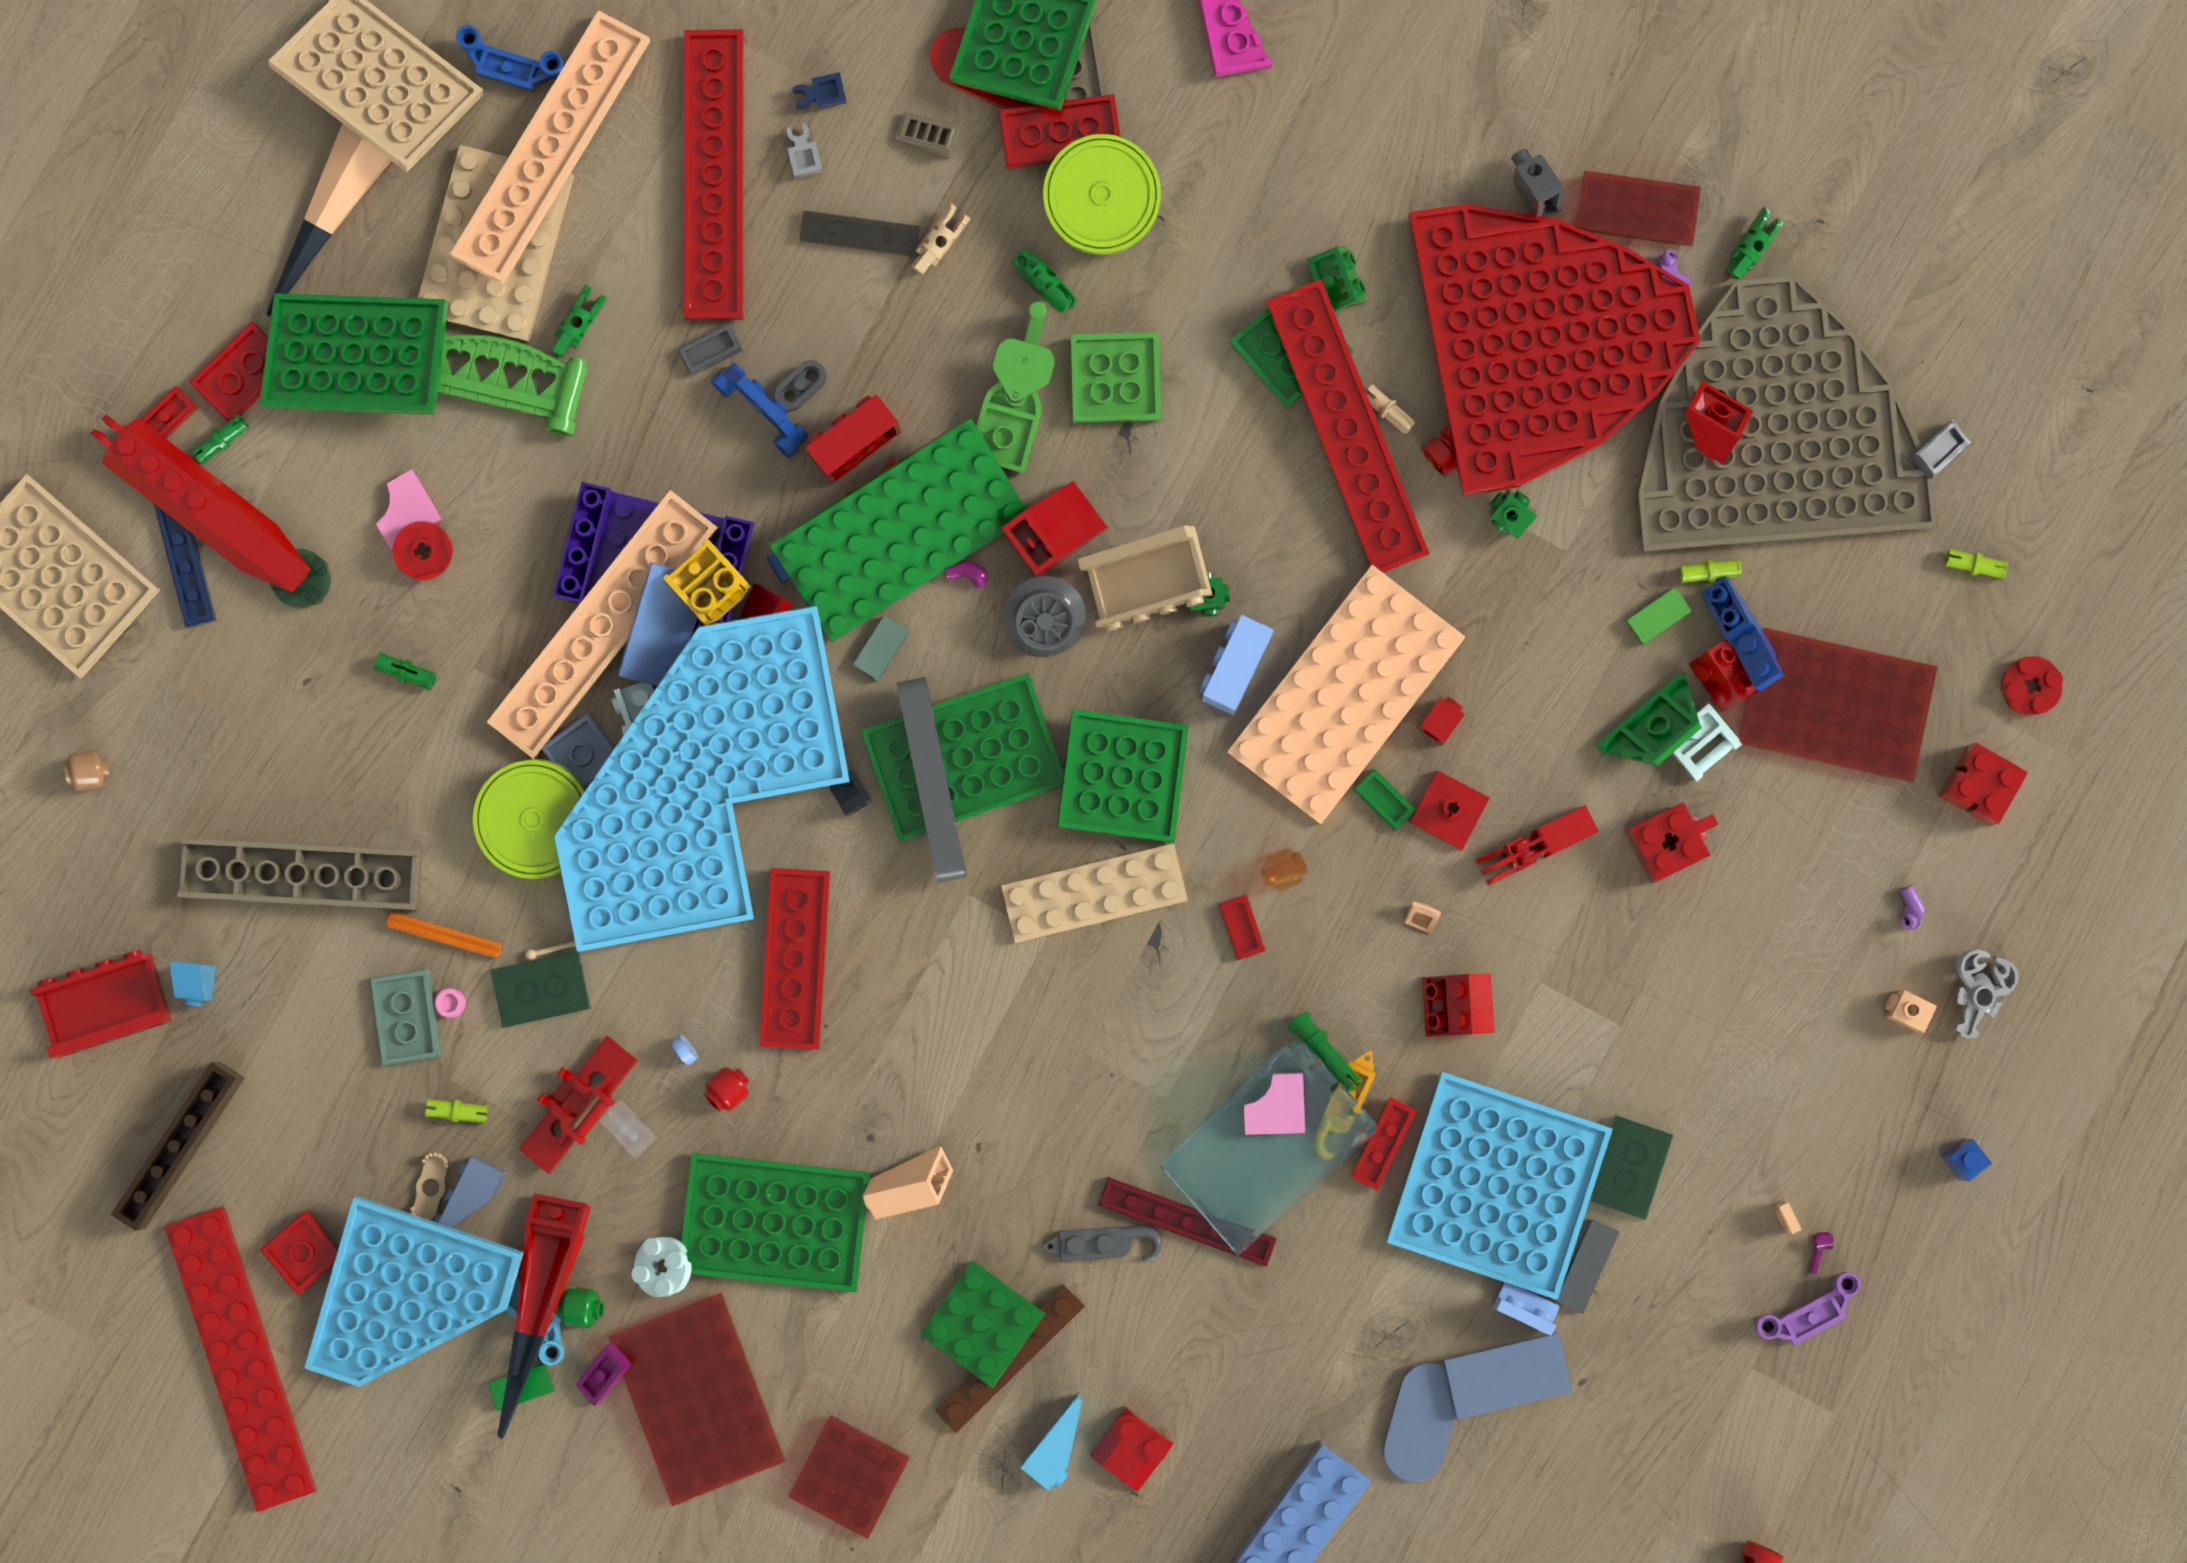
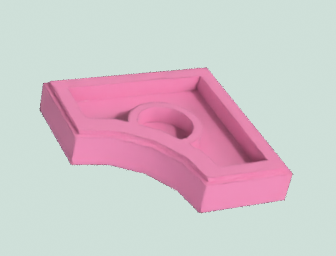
(407, 504)
(1279, 1109)

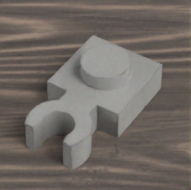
(804, 155)

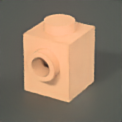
(1909, 1010)

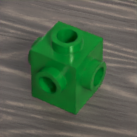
(1516, 521)
(1220, 596)

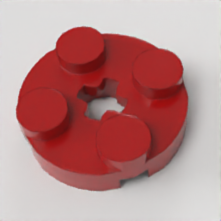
(415, 565)
(2047, 679)

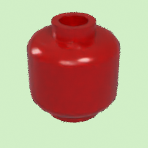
(726, 1089)

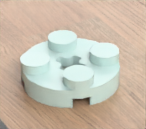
(646, 1267)

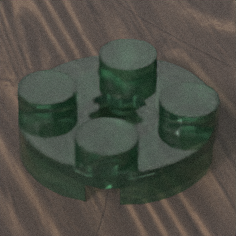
(314, 590)

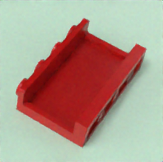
(102, 1003)

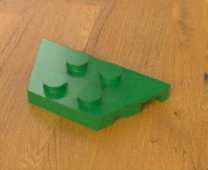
(1656, 726)

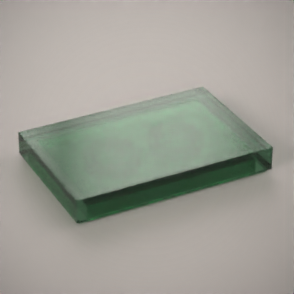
(540, 989)
(1631, 1167)

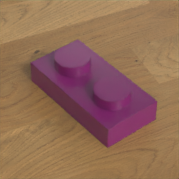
(603, 1374)

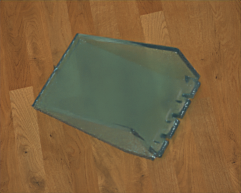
(1254, 1180)

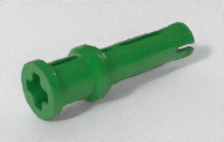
(1317, 1042)

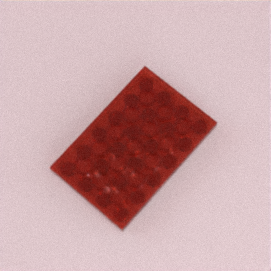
(1841, 707)
(697, 1399)

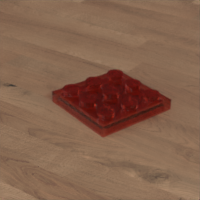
(849, 1476)

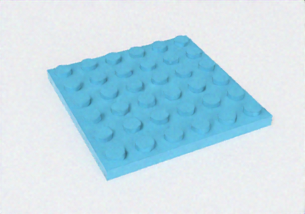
(1499, 1185)

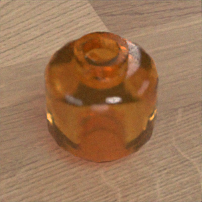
(1284, 869)

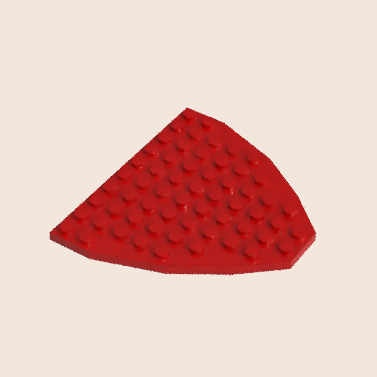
(1541, 337)

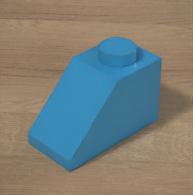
(192, 982)

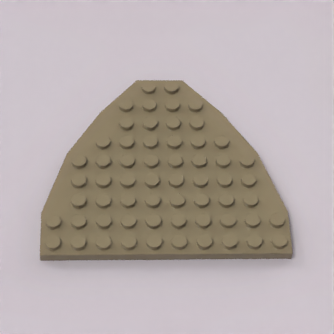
(1818, 451)

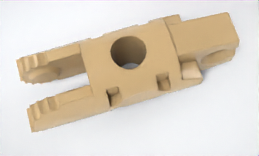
(928, 251)

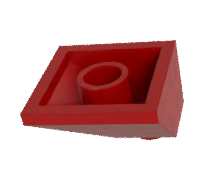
(1716, 421)

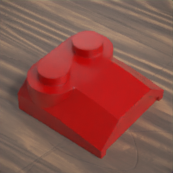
(1131, 1449)

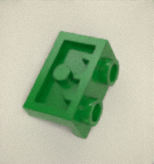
(1338, 277)

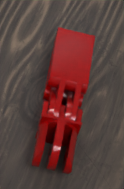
(1549, 838)

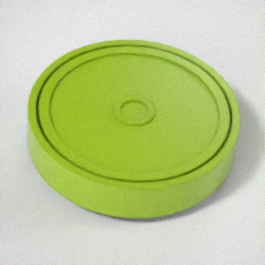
(1102, 194)
(522, 812)

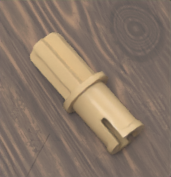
(1390, 411)

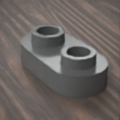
(798, 384)

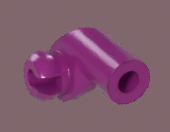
(969, 570)

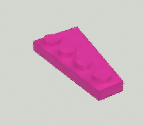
(1231, 38)

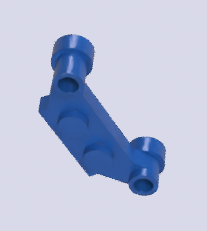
(506, 66)
(735, 379)

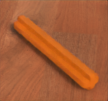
(444, 935)

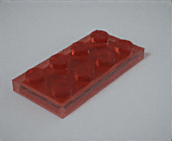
(1638, 208)

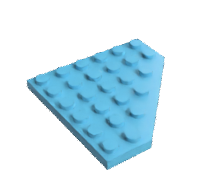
(403, 1291)

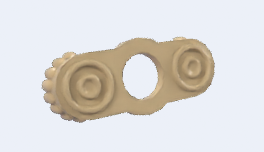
(434, 1168)

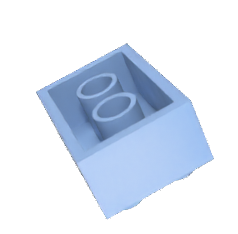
(1235, 664)

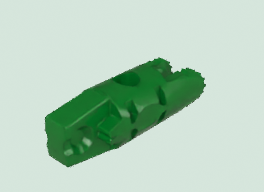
(1752, 244)
(1044, 281)
(566, 332)

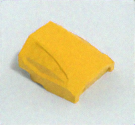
(708, 583)

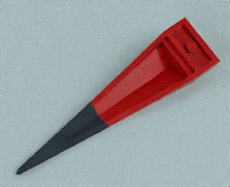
(550, 1249)

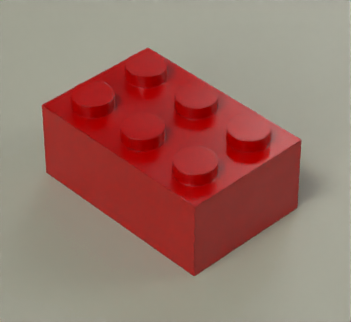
(853, 438)

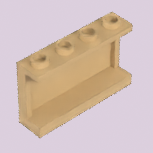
(1147, 577)

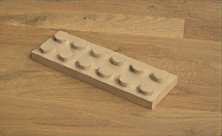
(1094, 893)

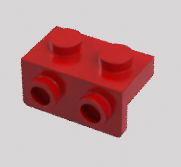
(1723, 675)

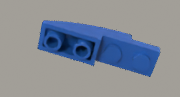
(1744, 633)

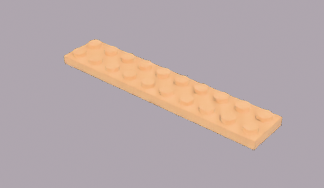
(550, 147)
(597, 627)

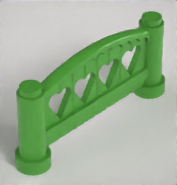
(555, 403)

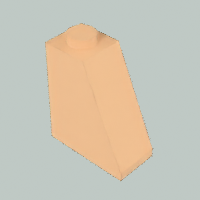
(909, 1185)

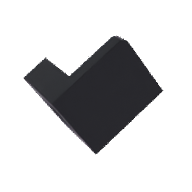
(851, 795)

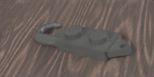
(1102, 1243)

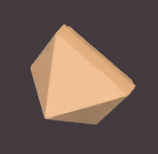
(1422, 917)

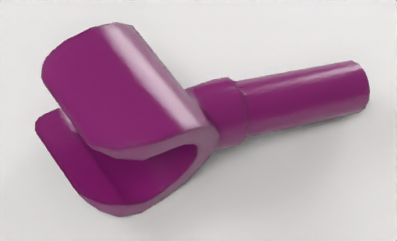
(1821, 1241)

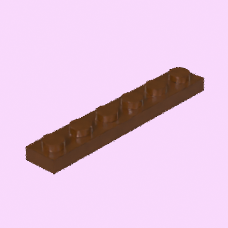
(975, 1393)

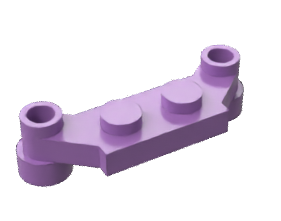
(1812, 1316)

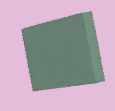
(405, 1017)

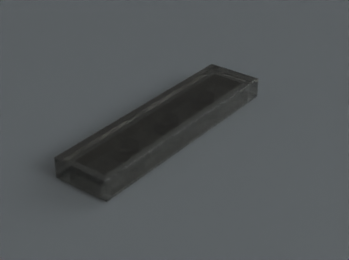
(859, 233)

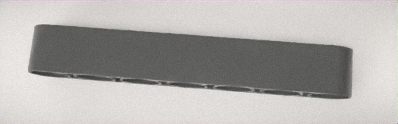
(931, 780)

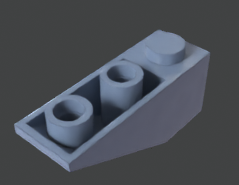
(474, 1190)

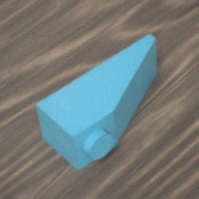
(1052, 1453)

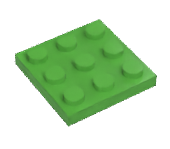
(1116, 377)

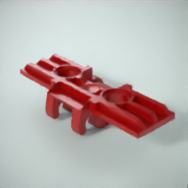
(572, 1100)

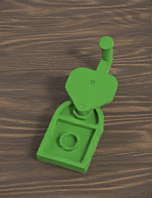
(1022, 371)

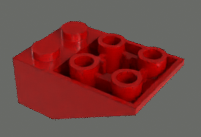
(1053, 529)

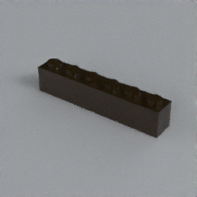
(177, 1146)

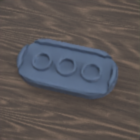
(1419, 1424)

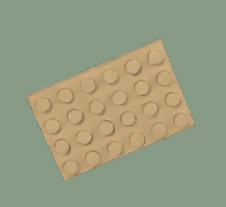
(376, 79)
(471, 296)
(64, 578)

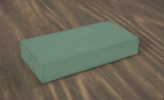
(881, 648)

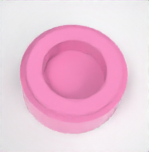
(450, 1003)

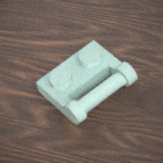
(1711, 726)

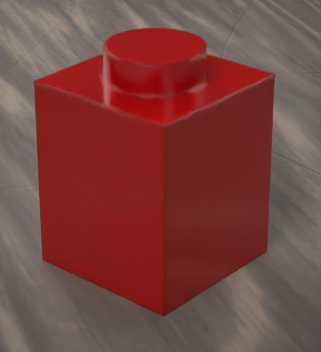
(1442, 720)

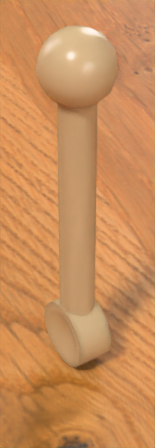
(532, 954)

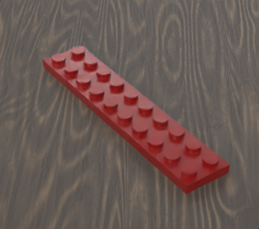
(714, 174)
(1347, 426)
(240, 1359)

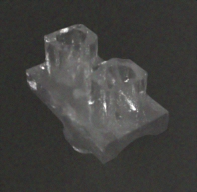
(628, 1129)

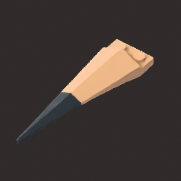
(345, 179)

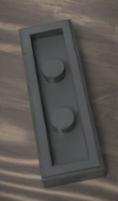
(1587, 1265)

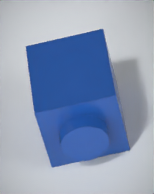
(1966, 1159)

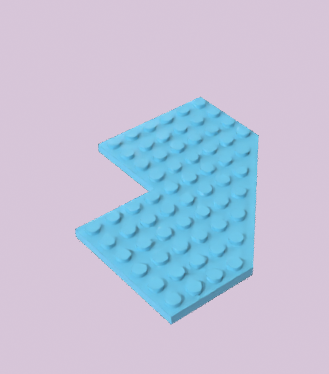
(728, 724)

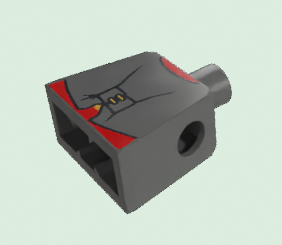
(1537, 184)

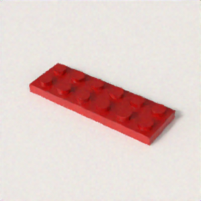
(795, 958)

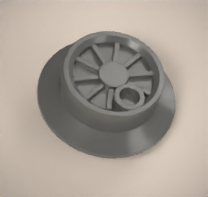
(1044, 615)

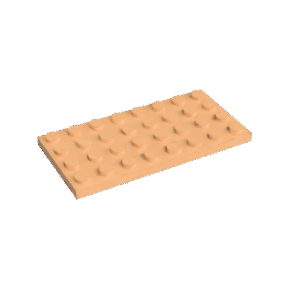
(1346, 694)

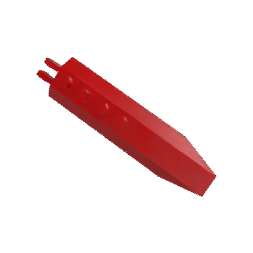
(202, 503)

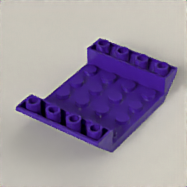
(606, 524)

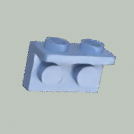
(1527, 1308)

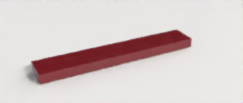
(1176, 1218)

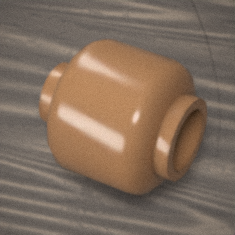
(85, 771)

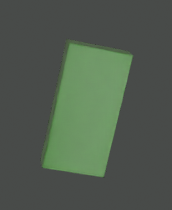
(1658, 616)

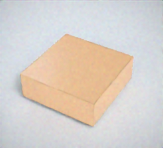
(1787, 1217)

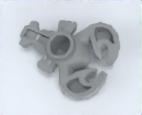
(1979, 992)

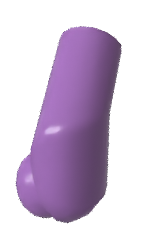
(1667, 262)
(1914, 909)

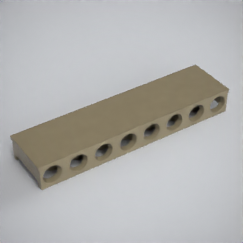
(300, 874)

